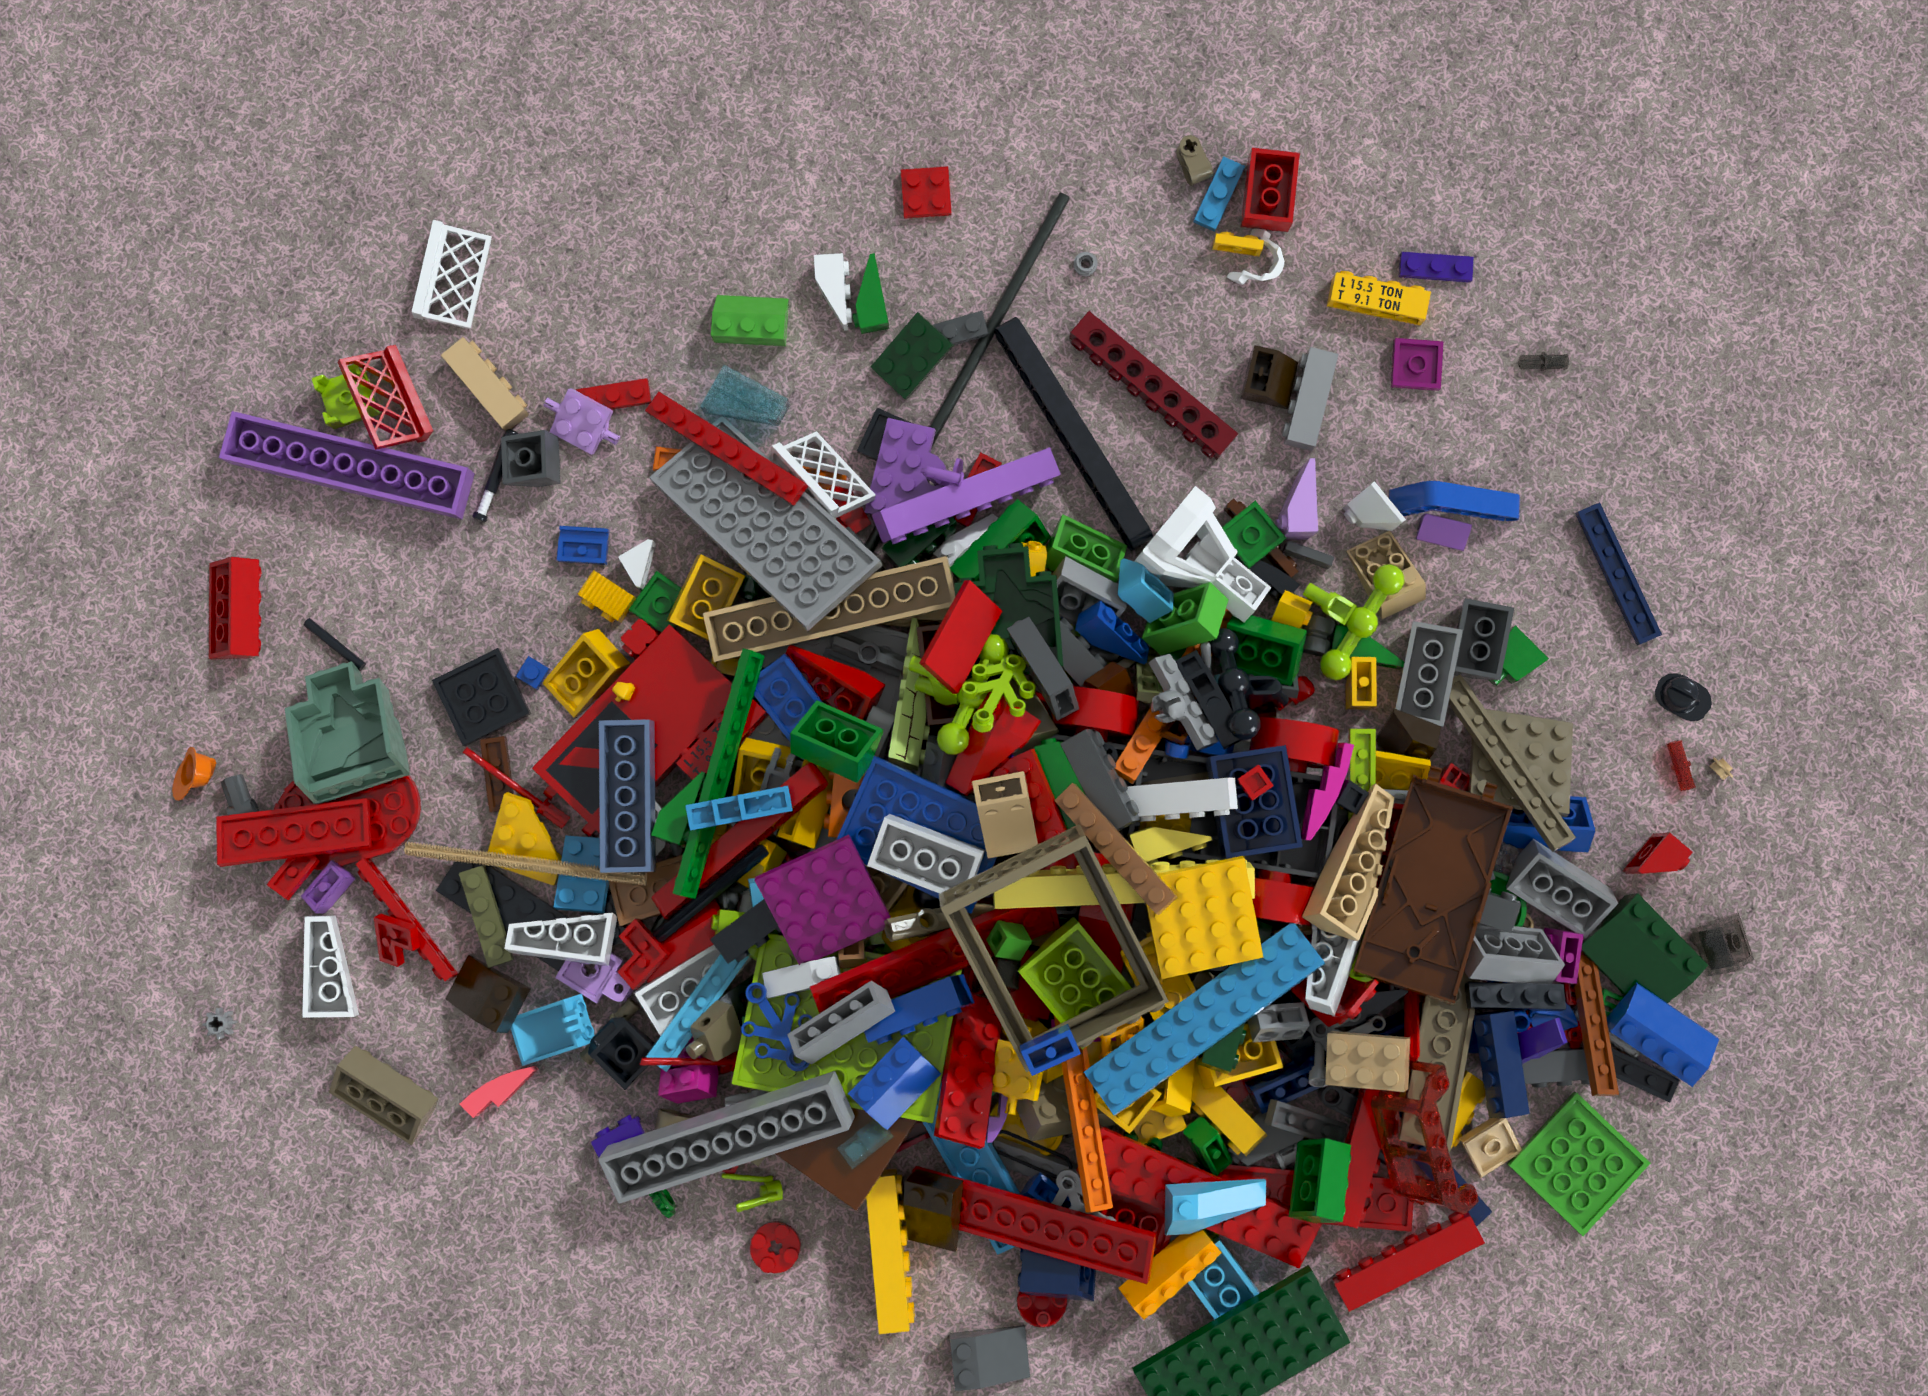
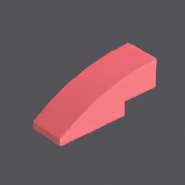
(496, 1091)

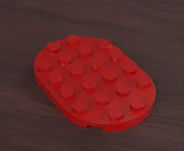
(393, 817)

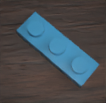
(1219, 194)

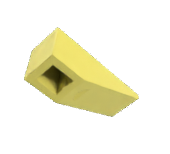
(1158, 842)

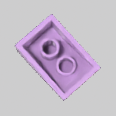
(1299, 513)

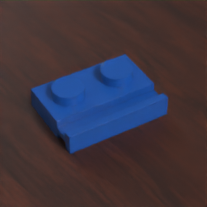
(583, 545)

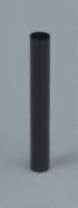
(334, 643)

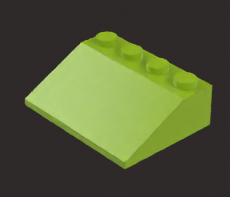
(1072, 973)

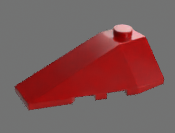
(991, 748)

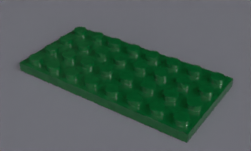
(1250, 1345)

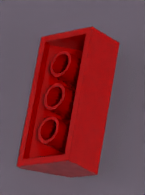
(234, 608)

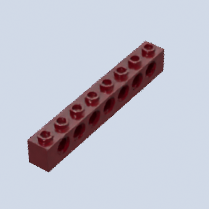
(1092, 326)

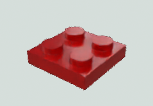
(926, 192)

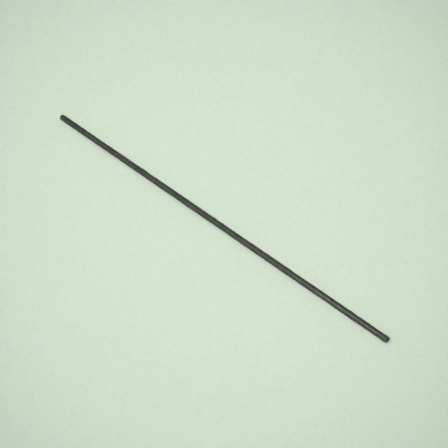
(973, 359)

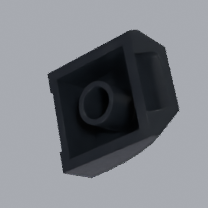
(620, 1050)

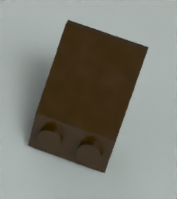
(487, 995)
(933, 1209)

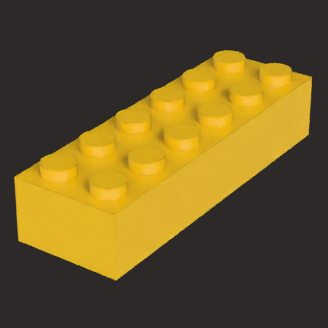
(888, 1254)

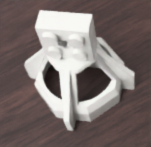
(1207, 561)

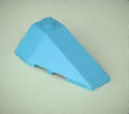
(1204, 1204)

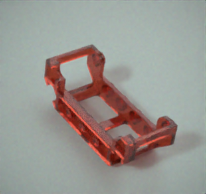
(1399, 1156)

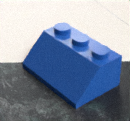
(894, 1083)

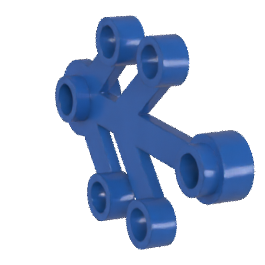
(779, 1030)

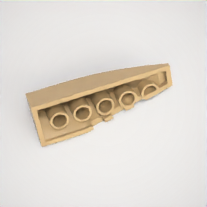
(1349, 878)

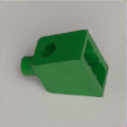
(1520, 658)

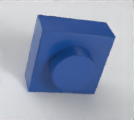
(533, 672)

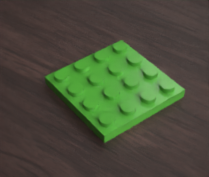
(1578, 1163)

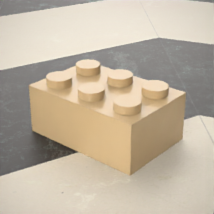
(1367, 1061)

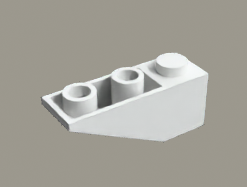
(830, 279)

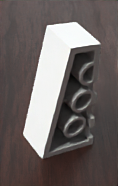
(570, 939)
(326, 972)
(1328, 982)

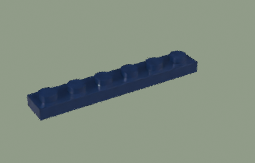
(1618, 574)

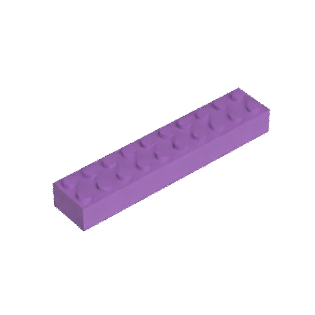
(347, 465)

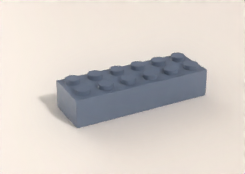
(627, 795)

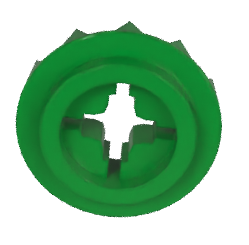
(664, 1202)

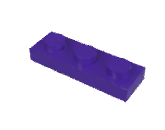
(1436, 267)

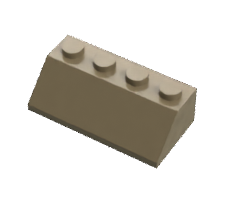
(383, 1094)

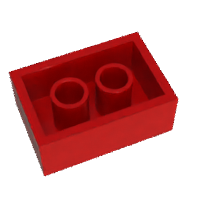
(1270, 189)

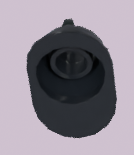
(1683, 697)

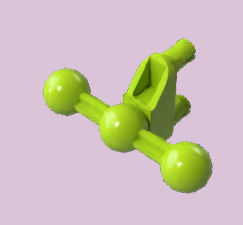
(1359, 620)
(954, 737)

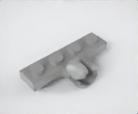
(1179, 703)

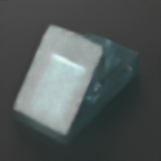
(864, 1143)

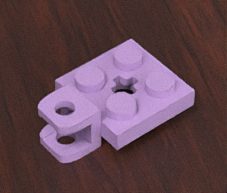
(595, 986)

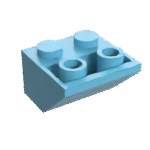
(1143, 591)

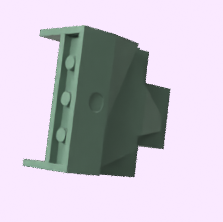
(344, 735)

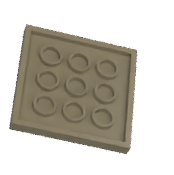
(1543, 748)

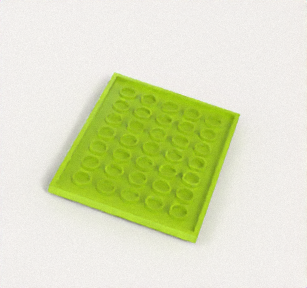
(850, 1060)

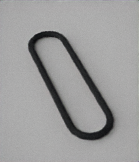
(1036, 1145)

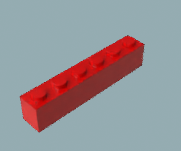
(1364, 1157)
(1407, 1260)

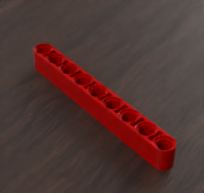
(744, 837)

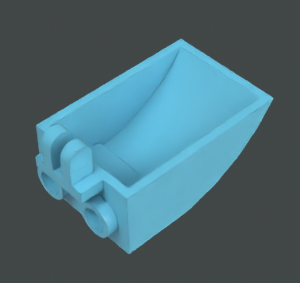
(552, 1029)

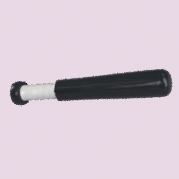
(492, 483)

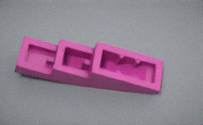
(1321, 801)

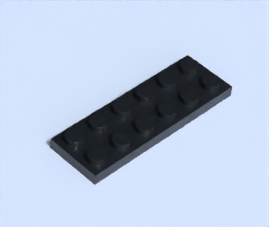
(513, 900)

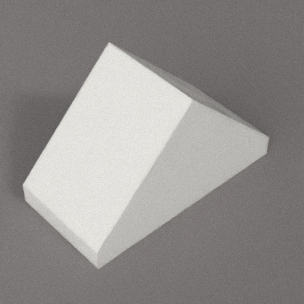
(638, 562)

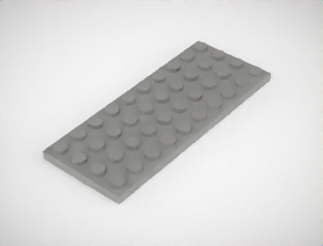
(788, 549)

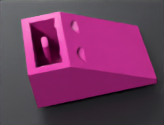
(688, 1082)

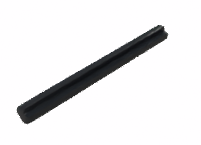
(710, 893)

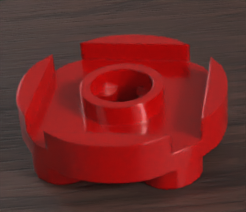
(787, 1253)

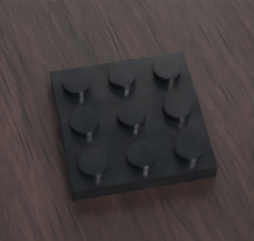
(481, 697)

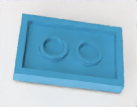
(578, 892)

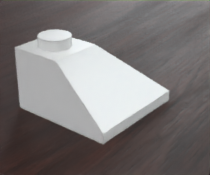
(1373, 510)

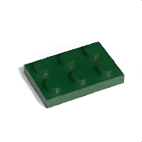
(912, 355)

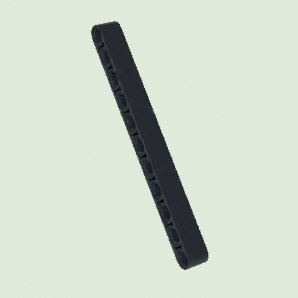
(1073, 433)

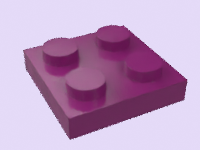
(1417, 364)

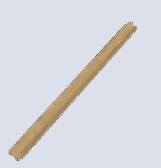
(521, 863)

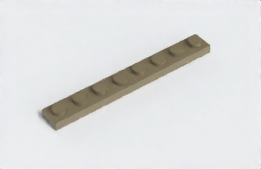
(1509, 766)

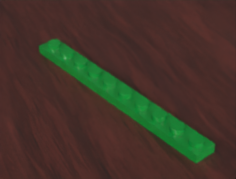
(720, 769)

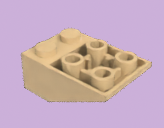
(1386, 550)
(1005, 814)

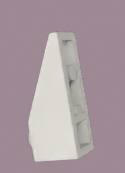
(961, 541)
(799, 977)

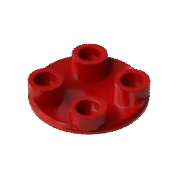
(1040, 1310)

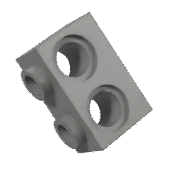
(1279, 1022)

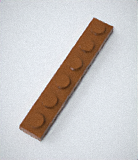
(1595, 1030)

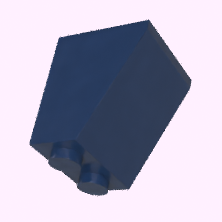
(1055, 1277)

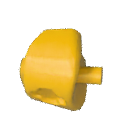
(623, 691)

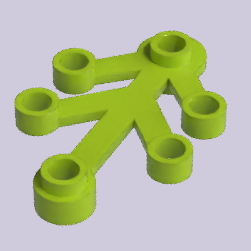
(1010, 667)

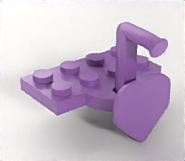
(908, 466)

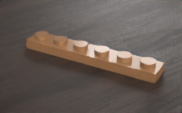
(1116, 849)

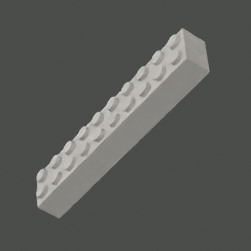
(727, 1137)

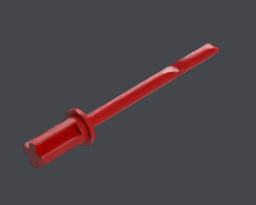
(546, 809)
(689, 1061)

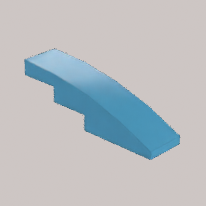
(738, 808)

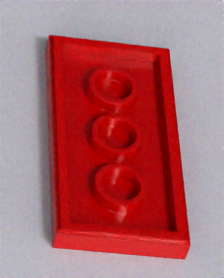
(961, 637)

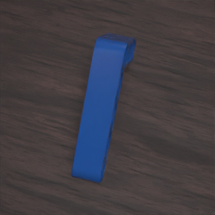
(1455, 499)

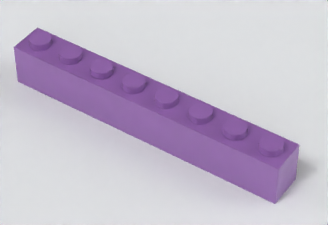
(974, 492)

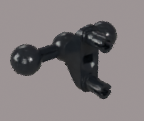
(1241, 690)

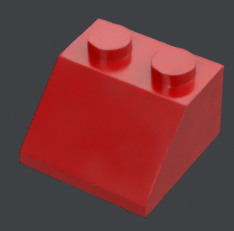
(1659, 854)

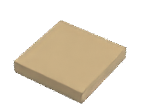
(1490, 1145)

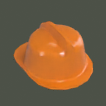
(192, 773)

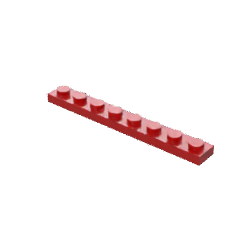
(726, 448)

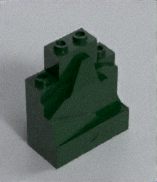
(1009, 584)

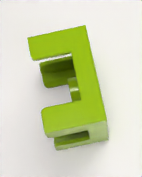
(338, 400)

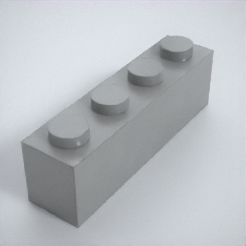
(1310, 399)
(841, 1022)

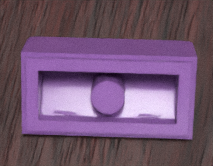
(1443, 531)
(327, 887)

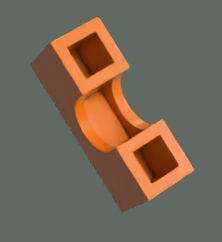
(838, 810)

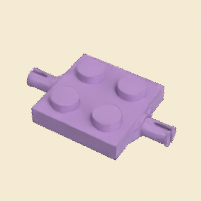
(581, 421)

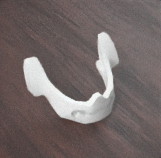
(1274, 270)

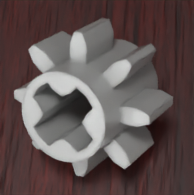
(227, 1020)

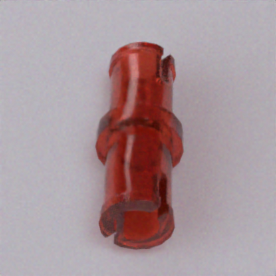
(1681, 765)

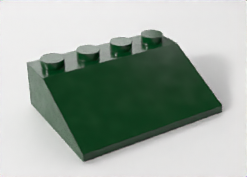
(1642, 948)

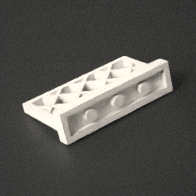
(430, 269)
(781, 457)

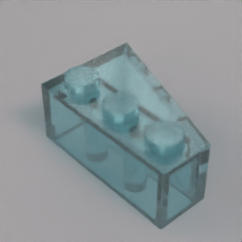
(744, 399)

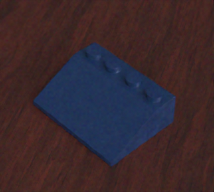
(1270, 819)

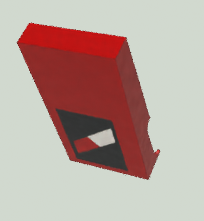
(672, 688)

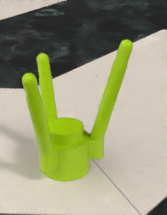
(769, 1192)

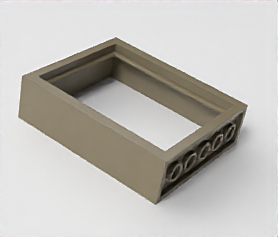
(1094, 1022)

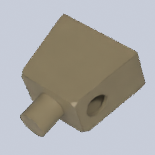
(715, 1033)

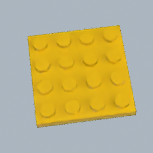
(1208, 921)

